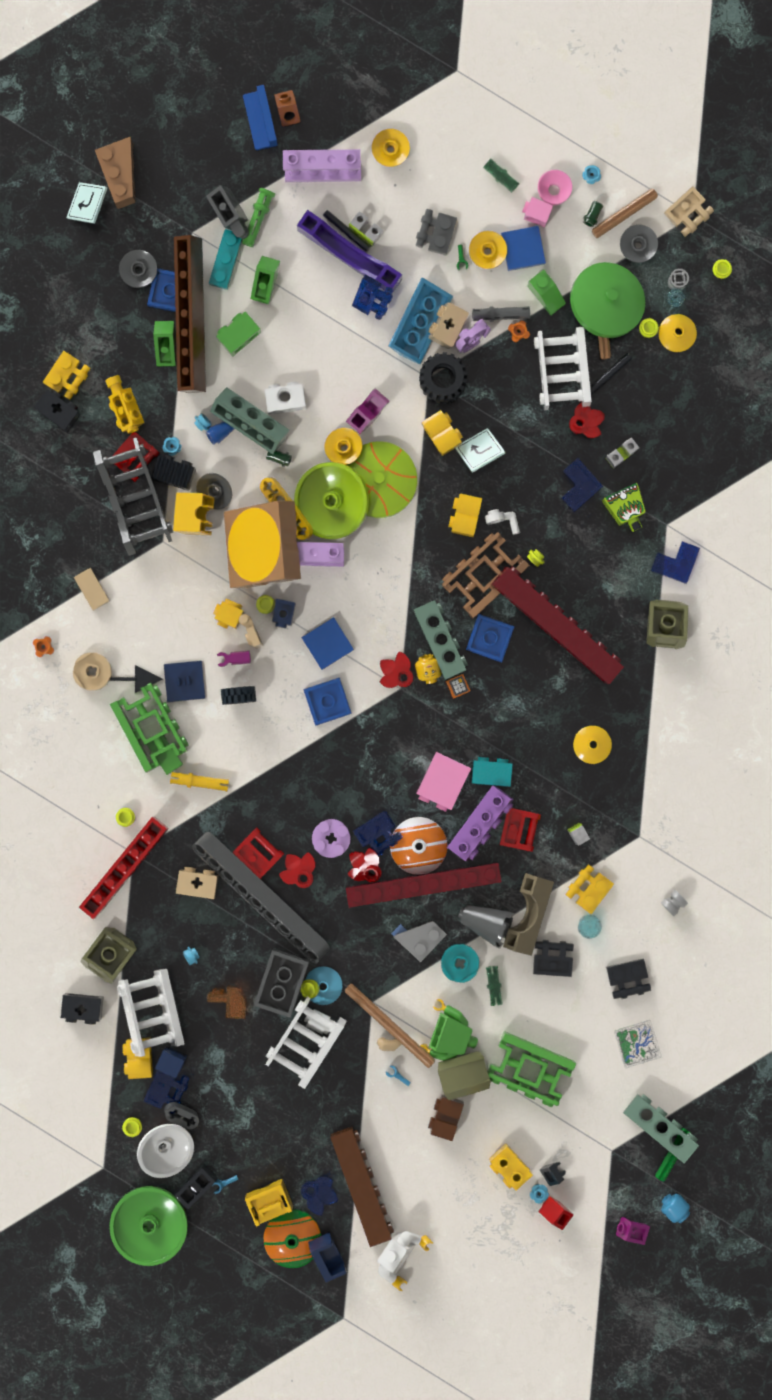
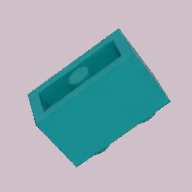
(491, 773)

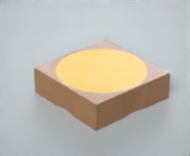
(262, 544)

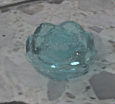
(588, 920)

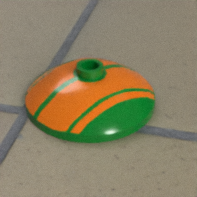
(292, 1225)

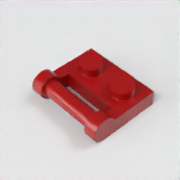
(129, 445)
(513, 829)
(253, 857)

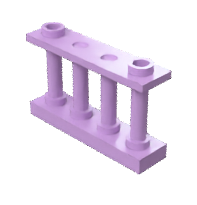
(322, 165)
(321, 554)

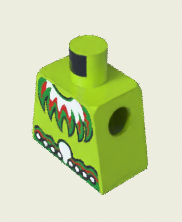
(626, 506)

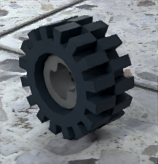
(238, 695)

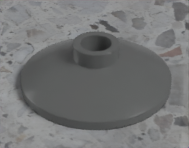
(642, 235)
(134, 260)
(207, 485)

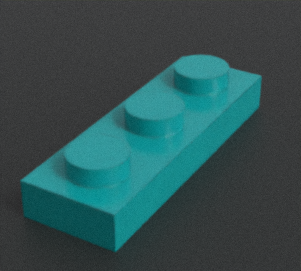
(225, 260)

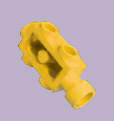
(127, 410)

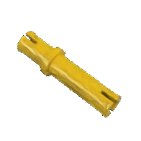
(199, 781)

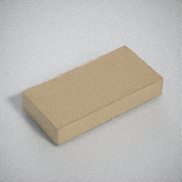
(91, 589)

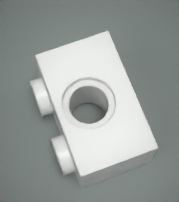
(296, 401)

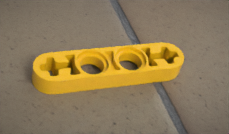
(281, 492)

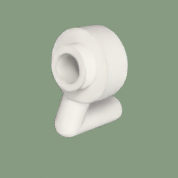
(495, 516)

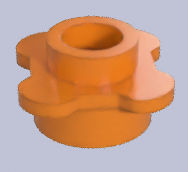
(521, 325)
(38, 646)

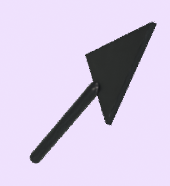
(141, 678)

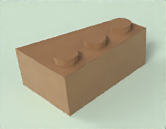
(118, 170)

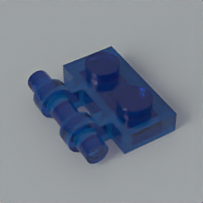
(366, 295)
(374, 829)
(160, 1088)

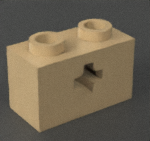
(456, 318)
(186, 886)

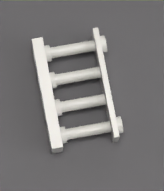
(580, 376)
(169, 1015)
(314, 1058)

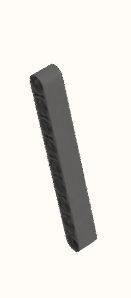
(261, 897)

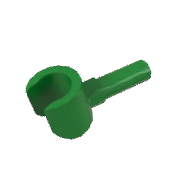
(461, 257)

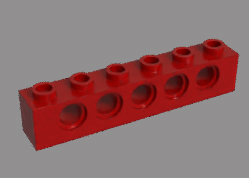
(123, 867)

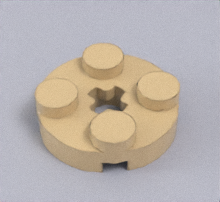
(103, 672)

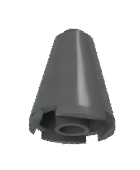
(487, 922)

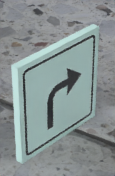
(87, 202)
(480, 450)

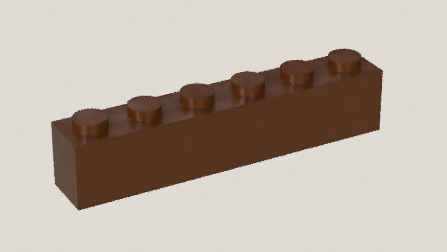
(361, 1186)

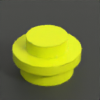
(722, 269)
(648, 328)
(536, 557)
(265, 604)
(125, 817)
(309, 988)
(132, 1127)

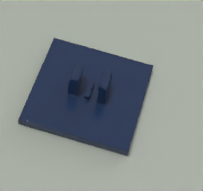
(184, 681)

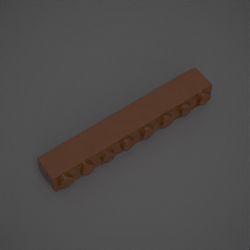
(189, 314)

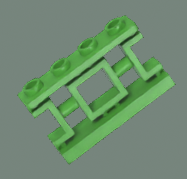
(136, 734)
(537, 1053)

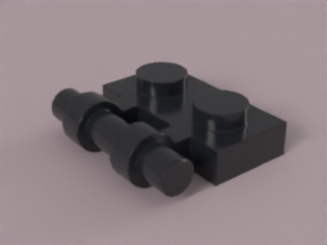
(553, 965)
(625, 973)

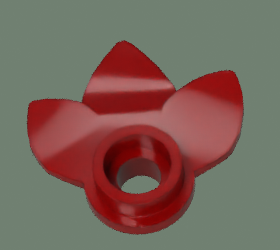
(590, 420)
(393, 671)
(363, 863)
(298, 867)

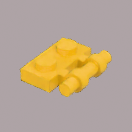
(61, 373)
(595, 891)

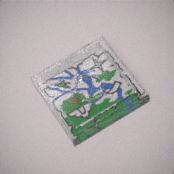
(637, 1044)

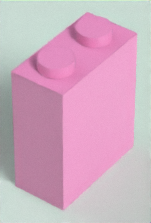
(443, 782)

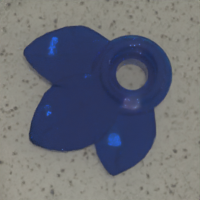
(321, 1196)

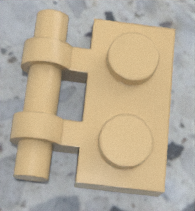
(684, 207)
(252, 635)

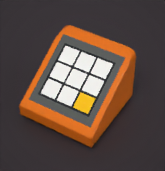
(458, 686)

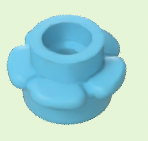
(591, 179)
(202, 422)
(171, 441)
(191, 955)
(534, 1193)

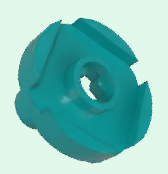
(470, 967)

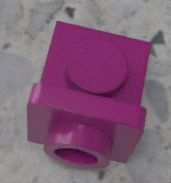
(632, 1231)

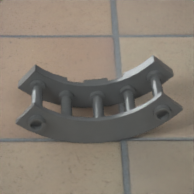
(118, 502)

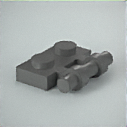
(441, 235)

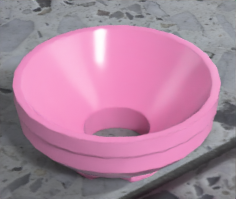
(557, 178)

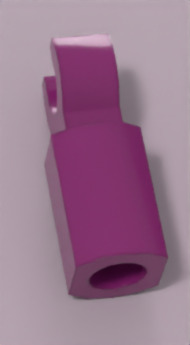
(235, 658)

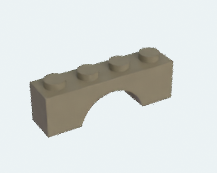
(524, 935)

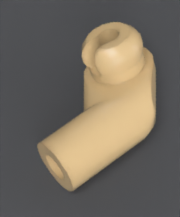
(388, 1045)

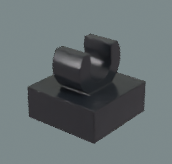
(552, 1174)

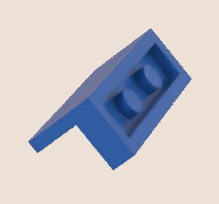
(260, 119)

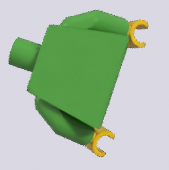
(450, 1035)

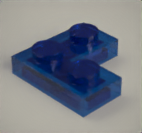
(585, 485)
(678, 568)

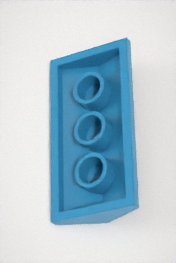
(412, 332)

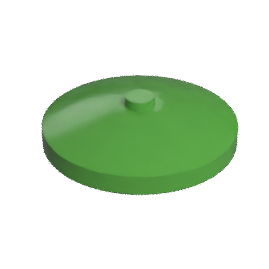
(607, 300)
(148, 1226)

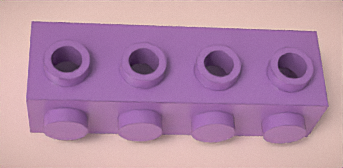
(480, 823)

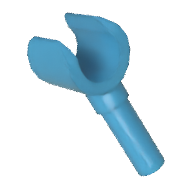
(397, 1075)
(223, 1183)

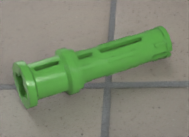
(263, 209)

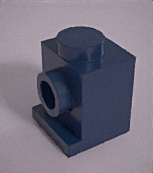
(287, 606)

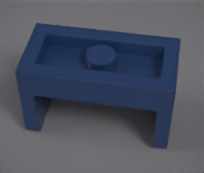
(171, 1061)
(327, 1257)

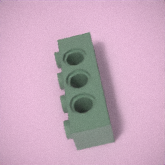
(249, 420)
(423, 614)
(680, 1151)

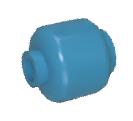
(675, 1208)

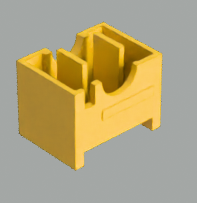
(191, 513)
(268, 1202)

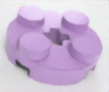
(470, 338)
(321, 843)

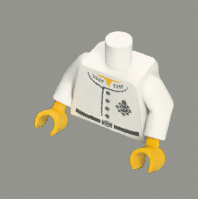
(397, 1253)

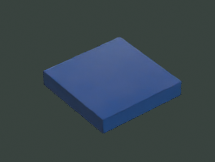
(523, 248)
(163, 291)
(490, 638)
(327, 643)
(327, 701)

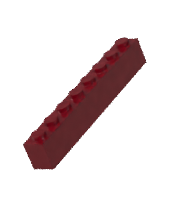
(557, 625)
(423, 884)

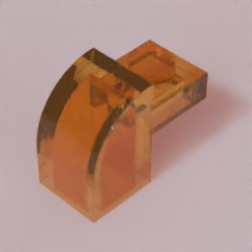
(235, 1001)

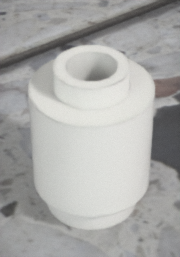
(314, 1025)

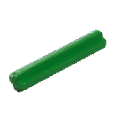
(669, 1160)

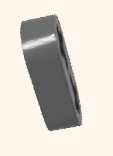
(180, 1117)

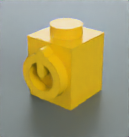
(228, 614)

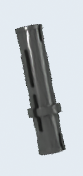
(501, 313)

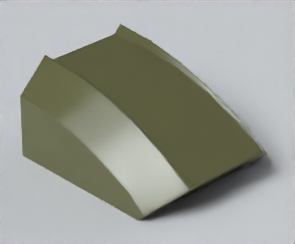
(667, 624)
(109, 954)
(463, 1075)

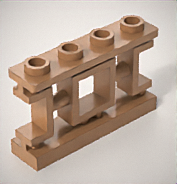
(473, 563)

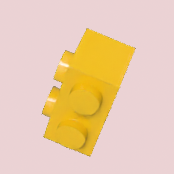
(510, 1167)

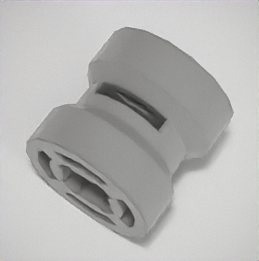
(678, 279)
(674, 903)

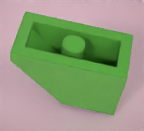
(265, 279)
(546, 292)
(165, 343)

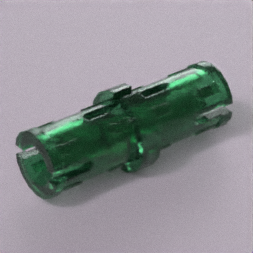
(501, 175)
(494, 985)

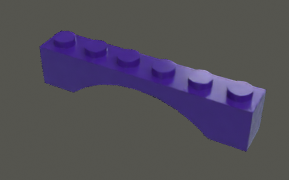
(331, 241)

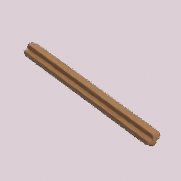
(390, 1026)

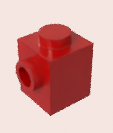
(556, 1213)

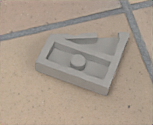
(421, 939)

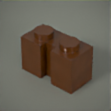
(446, 1117)

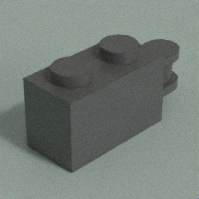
(229, 211)

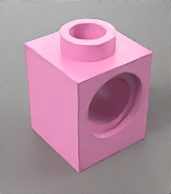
(537, 211)

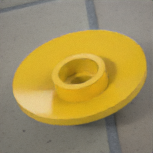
(390, 138)
(487, 240)
(670, 339)
(340, 438)
(582, 744)

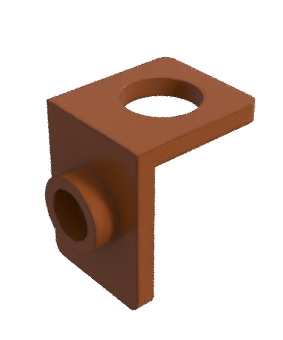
(285, 103)

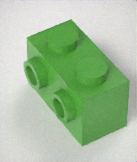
(238, 333)

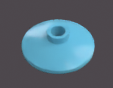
(331, 979)

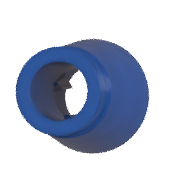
(219, 432)

